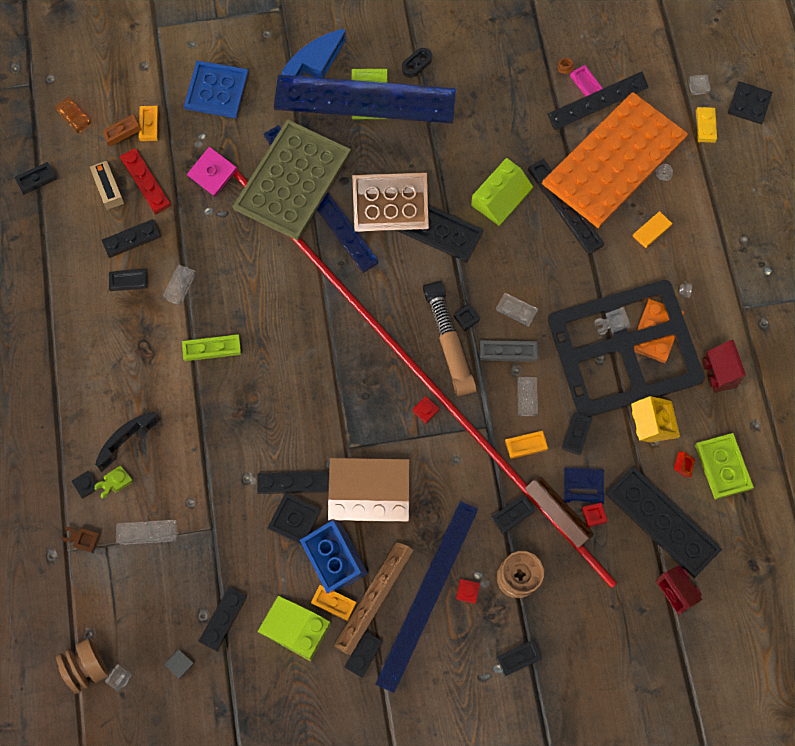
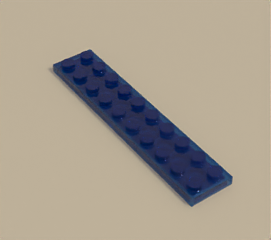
(365, 99)

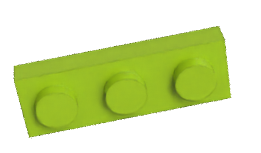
(211, 347)

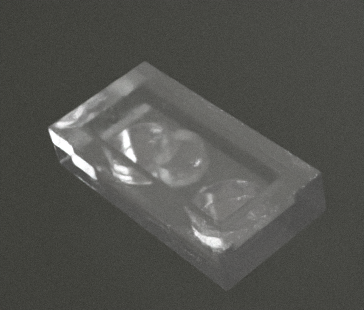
(179, 284)
(517, 309)
(527, 396)

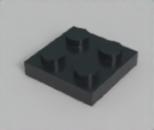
(750, 102)
(294, 518)

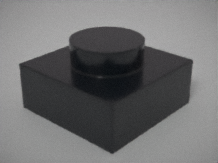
(466, 317)
(84, 484)

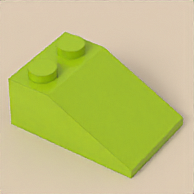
(295, 628)

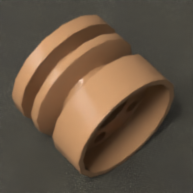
(526, 565)
(81, 666)

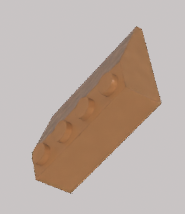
(390, 202)
(368, 489)

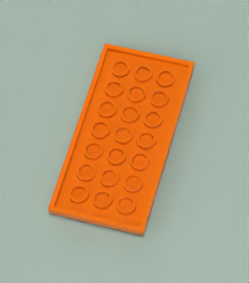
(615, 159)

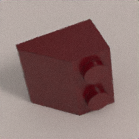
(724, 367)
(679, 589)

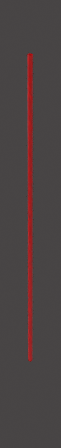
(438, 393)

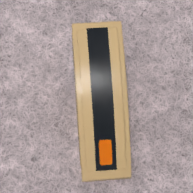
(106, 185)

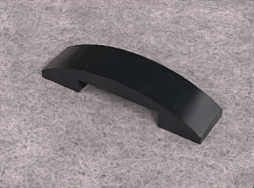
(144, 421)

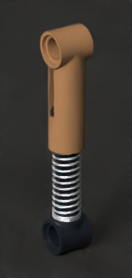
(462, 379)

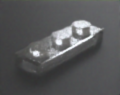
(146, 532)

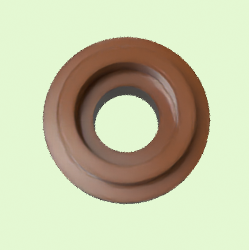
(566, 66)

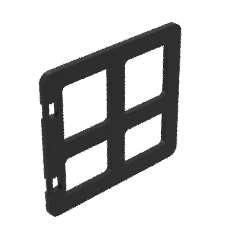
(624, 344)

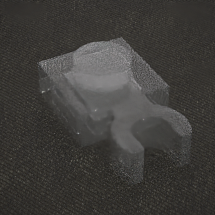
(615, 320)

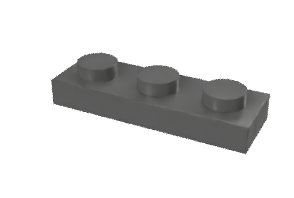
(508, 351)

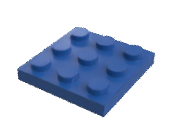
(216, 89)

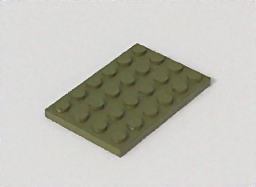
(292, 179)

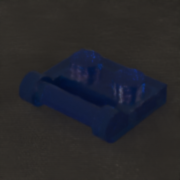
(586, 480)

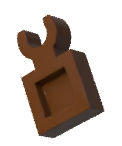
(83, 540)

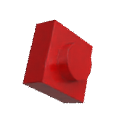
(425, 410)
(684, 464)
(594, 515)
(467, 591)

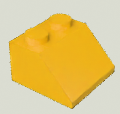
(655, 419)

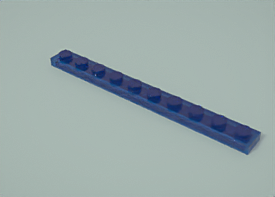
(339, 224)
(426, 597)

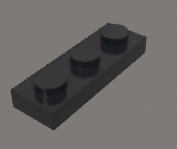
(131, 238)
(222, 619)

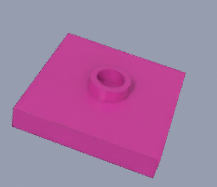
(212, 171)

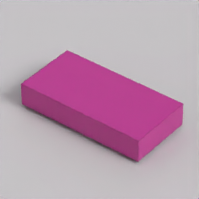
(585, 80)

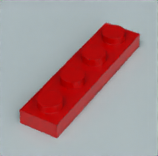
(145, 181)

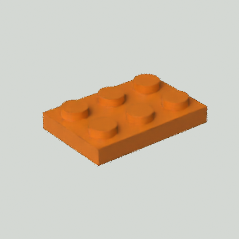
(653, 315)

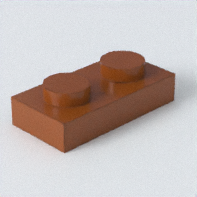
(121, 130)

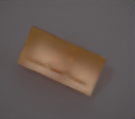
(72, 115)

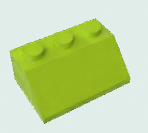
(502, 192)

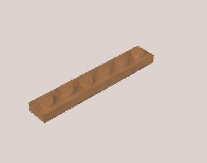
(373, 598)

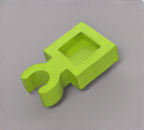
(114, 480)

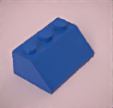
(333, 556)

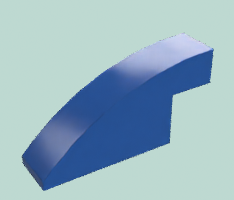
(316, 56)

